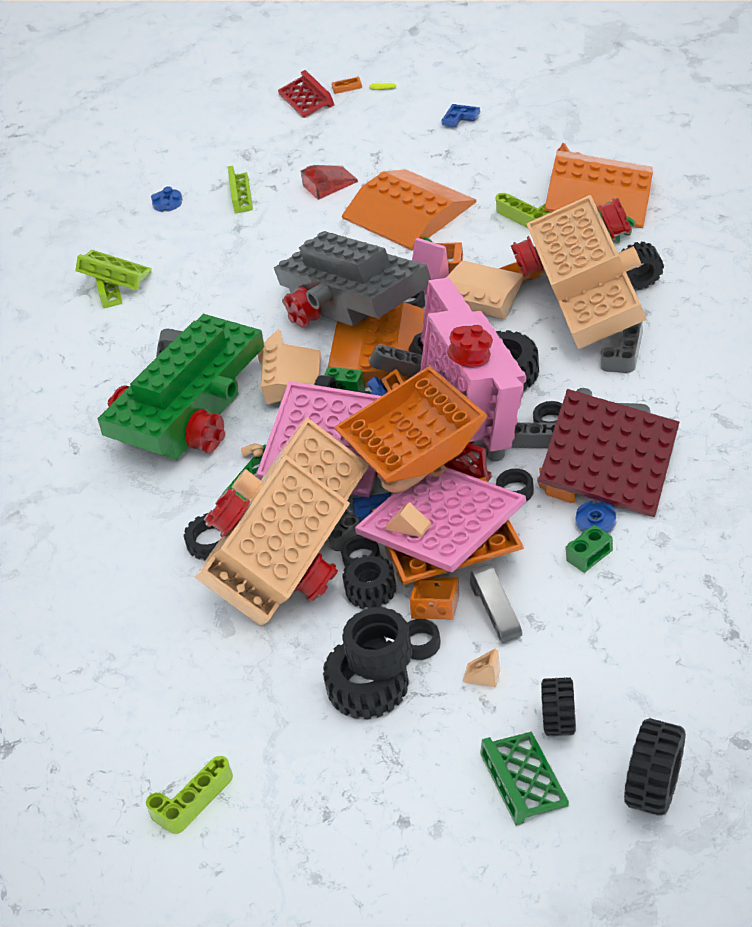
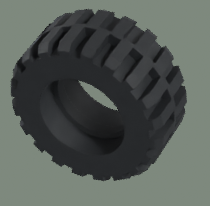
(524, 352)
(361, 698)
(654, 766)

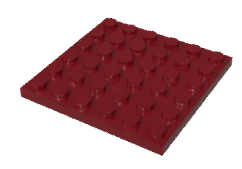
(609, 452)

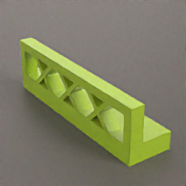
(236, 193)
(106, 295)

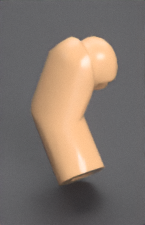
(255, 449)

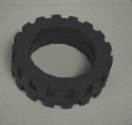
(193, 530)

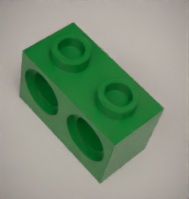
(589, 548)

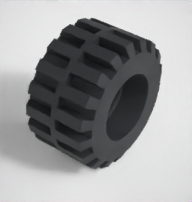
(651, 268)
(366, 593)
(558, 706)

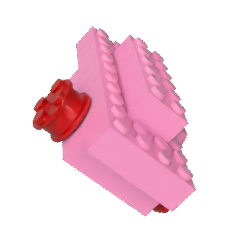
(474, 360)

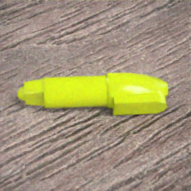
(377, 86)

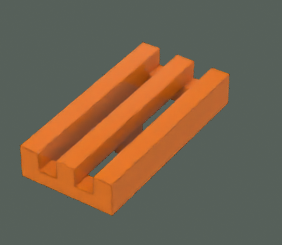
(346, 85)

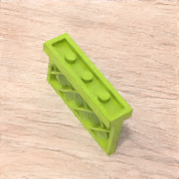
(112, 269)

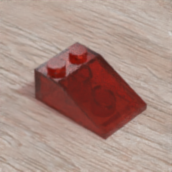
(326, 179)

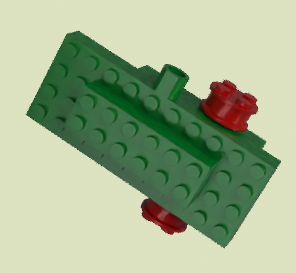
(184, 390)

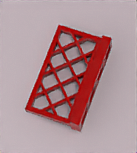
(313, 87)
(467, 467)

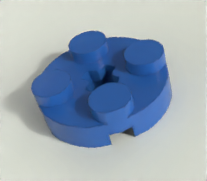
(166, 199)
(377, 386)
(588, 510)

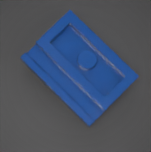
(363, 505)

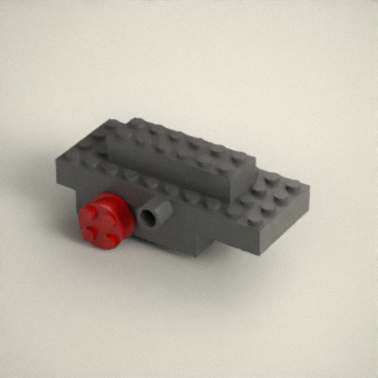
(346, 280)

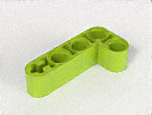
(517, 209)
(191, 798)

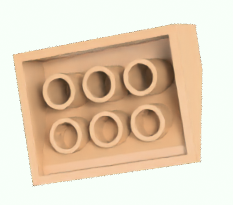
(486, 287)
(286, 364)

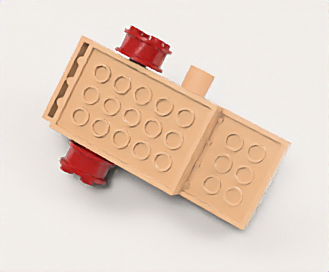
(585, 267)
(276, 533)

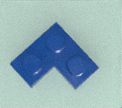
(458, 112)

